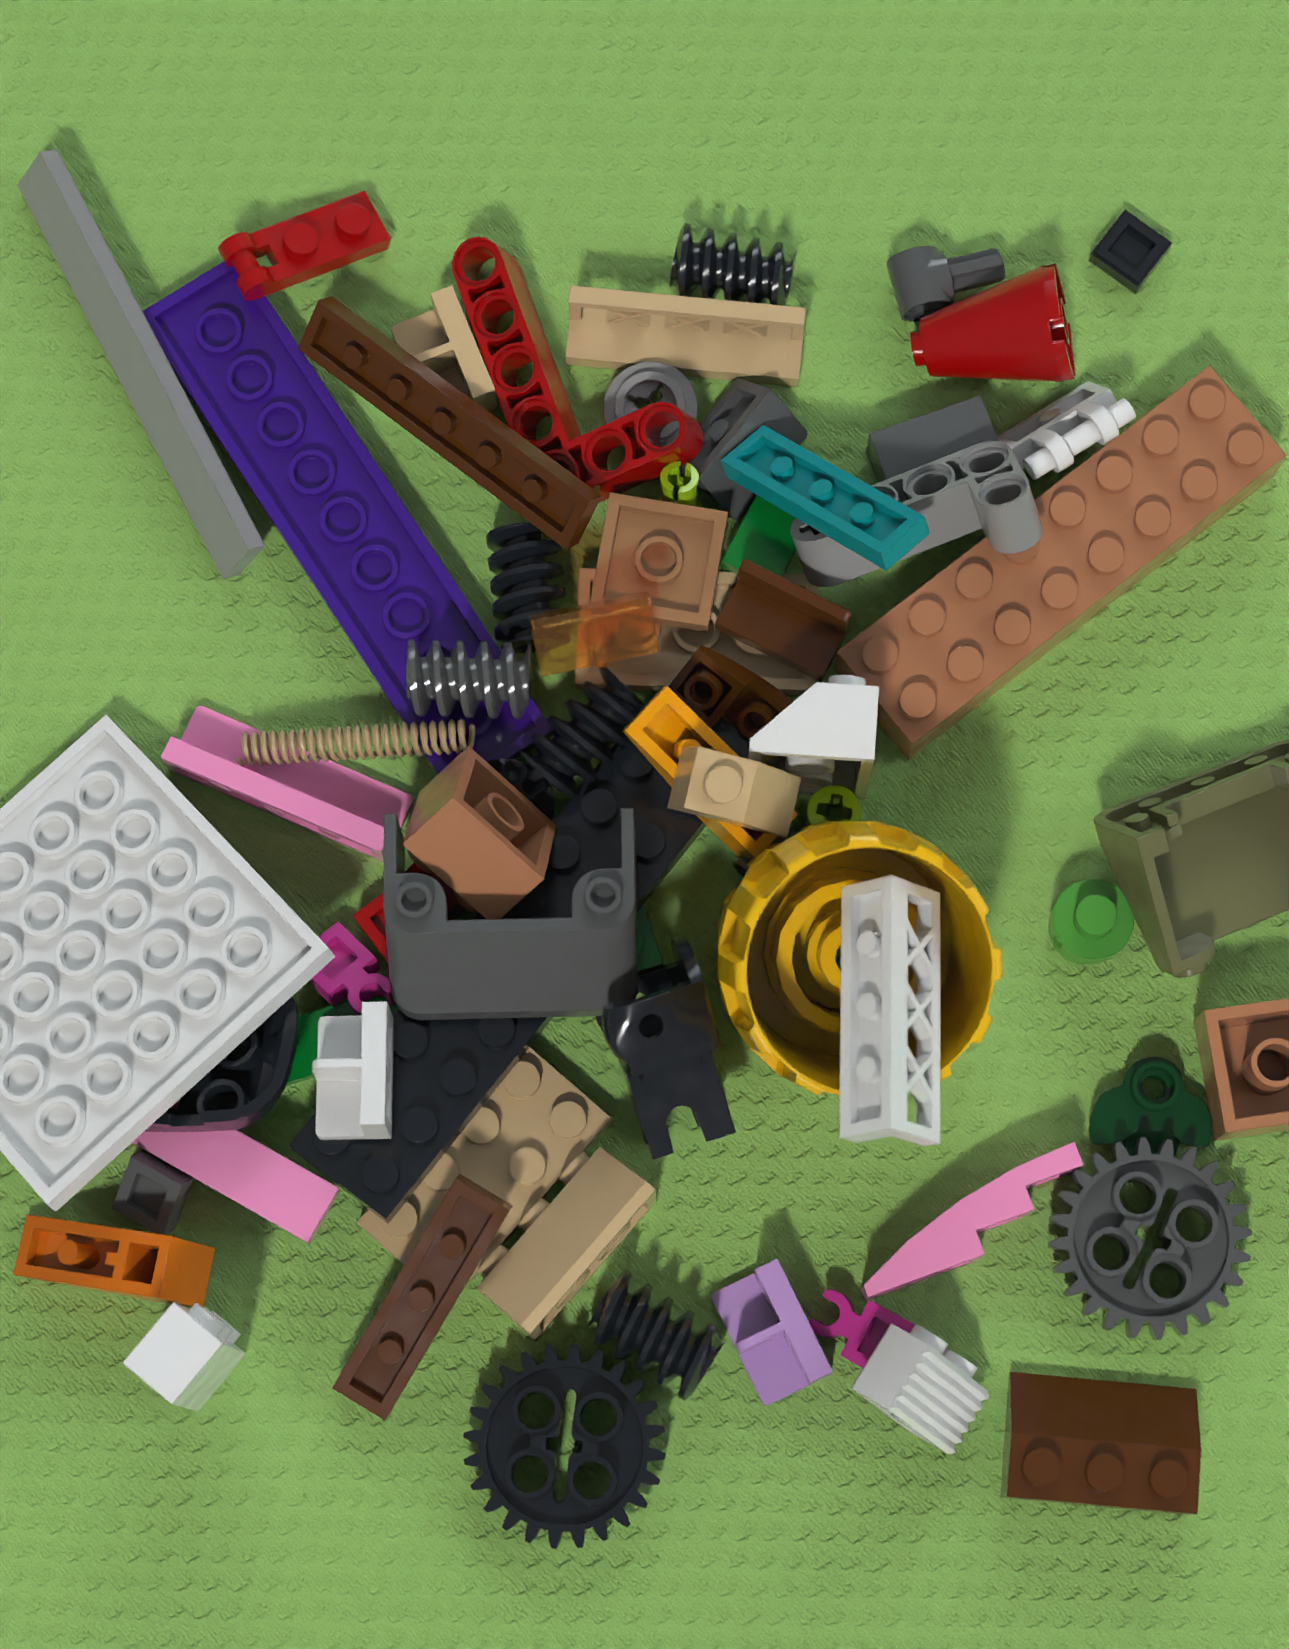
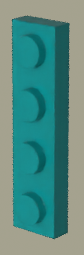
(825, 497)

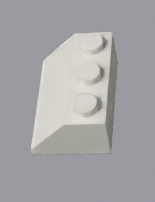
(824, 736)

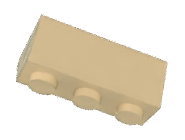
(565, 1240)

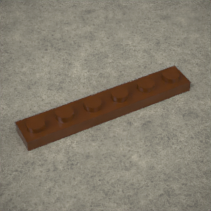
(449, 422)

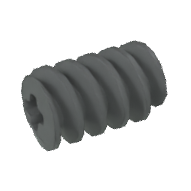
(468, 679)

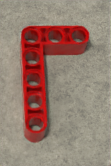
(545, 393)

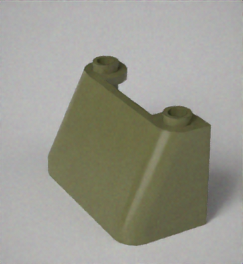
(1203, 856)

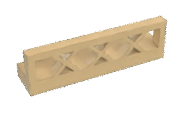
(687, 333)

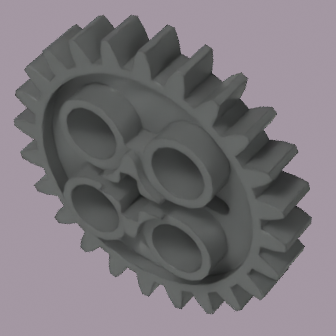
(1199, 1265)

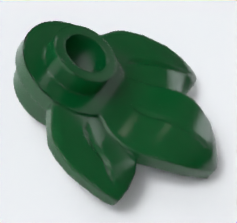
(1128, 1114)

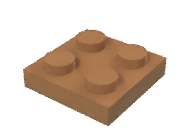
(663, 551)

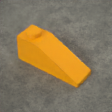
(661, 732)

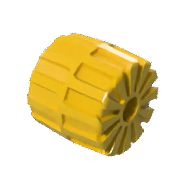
(784, 936)

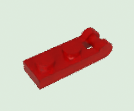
(305, 246)

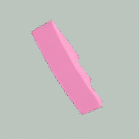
(248, 1176)
(953, 1236)

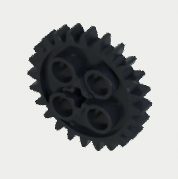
(507, 1440)

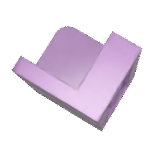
(771, 1333)

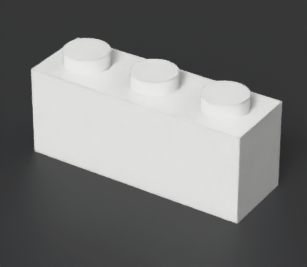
(186, 1355)

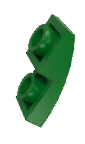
(762, 539)

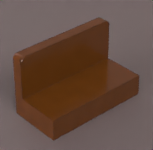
(784, 620)

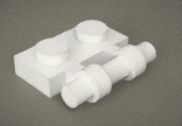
(1067, 428)

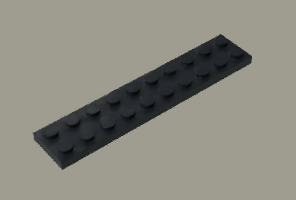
(455, 1065)

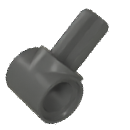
(927, 280)

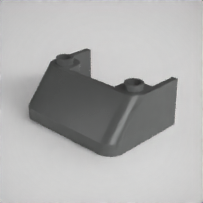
(511, 964)

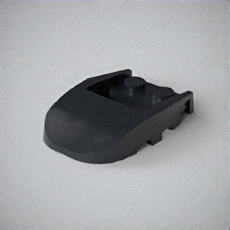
(243, 1083)

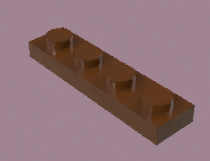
(422, 1296)

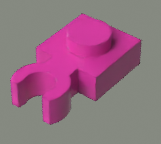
(350, 972)
(861, 1330)

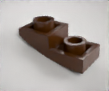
(725, 689)

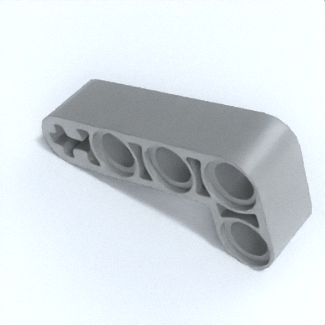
(956, 495)

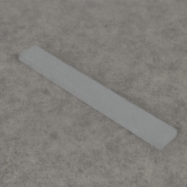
(141, 364)

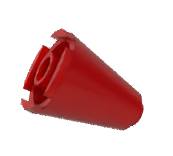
(1001, 333)

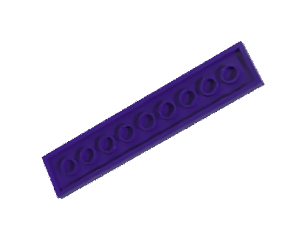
(327, 498)

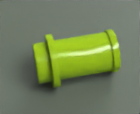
(677, 488)

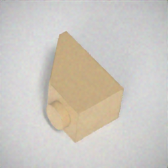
(734, 790)

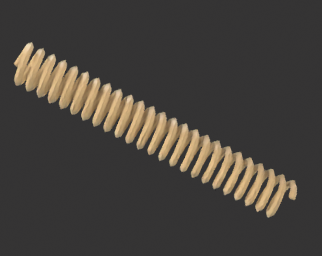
(292, 739)

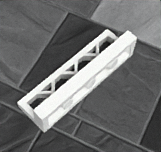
(881, 1007)

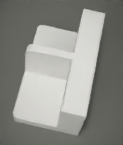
(355, 1074)

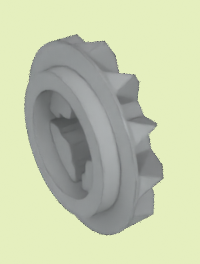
(644, 381)

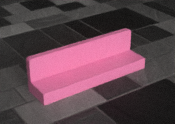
(310, 795)

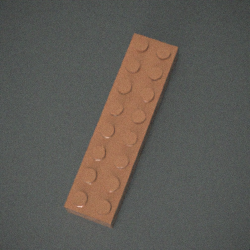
(1100, 537)

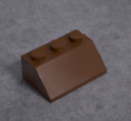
(1101, 1444)

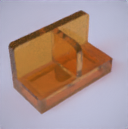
(594, 633)

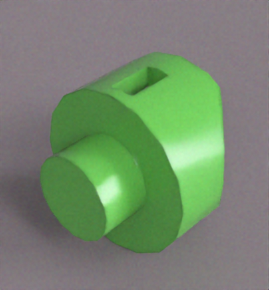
(1090, 922)

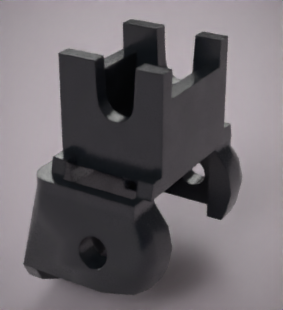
(668, 1048)

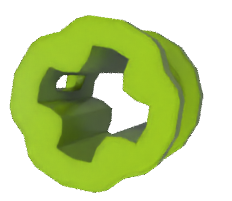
(833, 798)

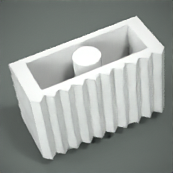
(922, 1386)

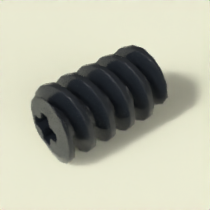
(731, 269)
(521, 580)
(585, 734)
(654, 1335)

